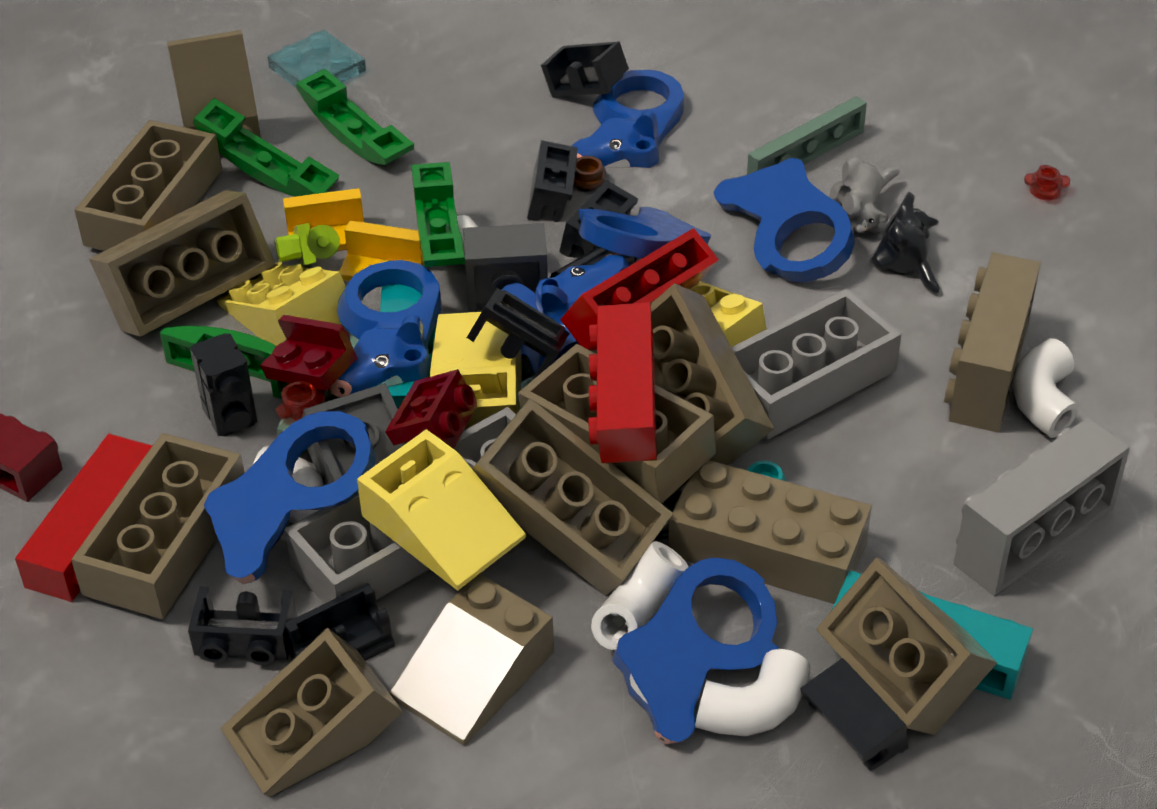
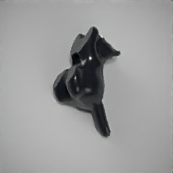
(906, 244)

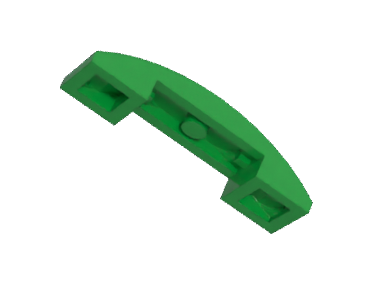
(348, 123)
(261, 158)
(436, 215)
(179, 339)

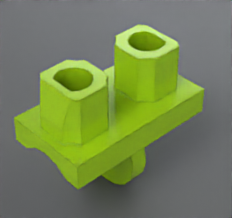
(307, 244)

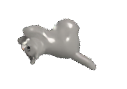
(859, 191)

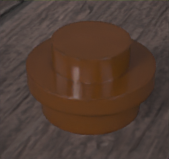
(589, 173)

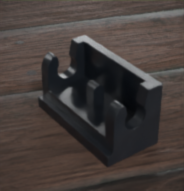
(552, 179)
(607, 198)
(349, 616)
(857, 714)

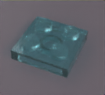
(313, 55)

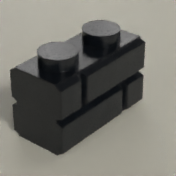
(224, 384)

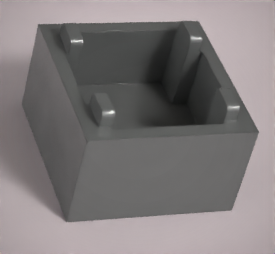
(503, 257)
(375, 409)

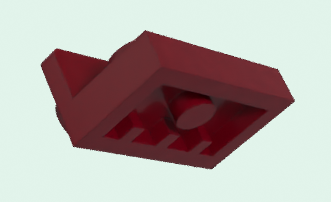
(311, 353)
(436, 404)

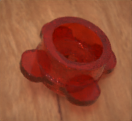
(1046, 182)
(297, 397)

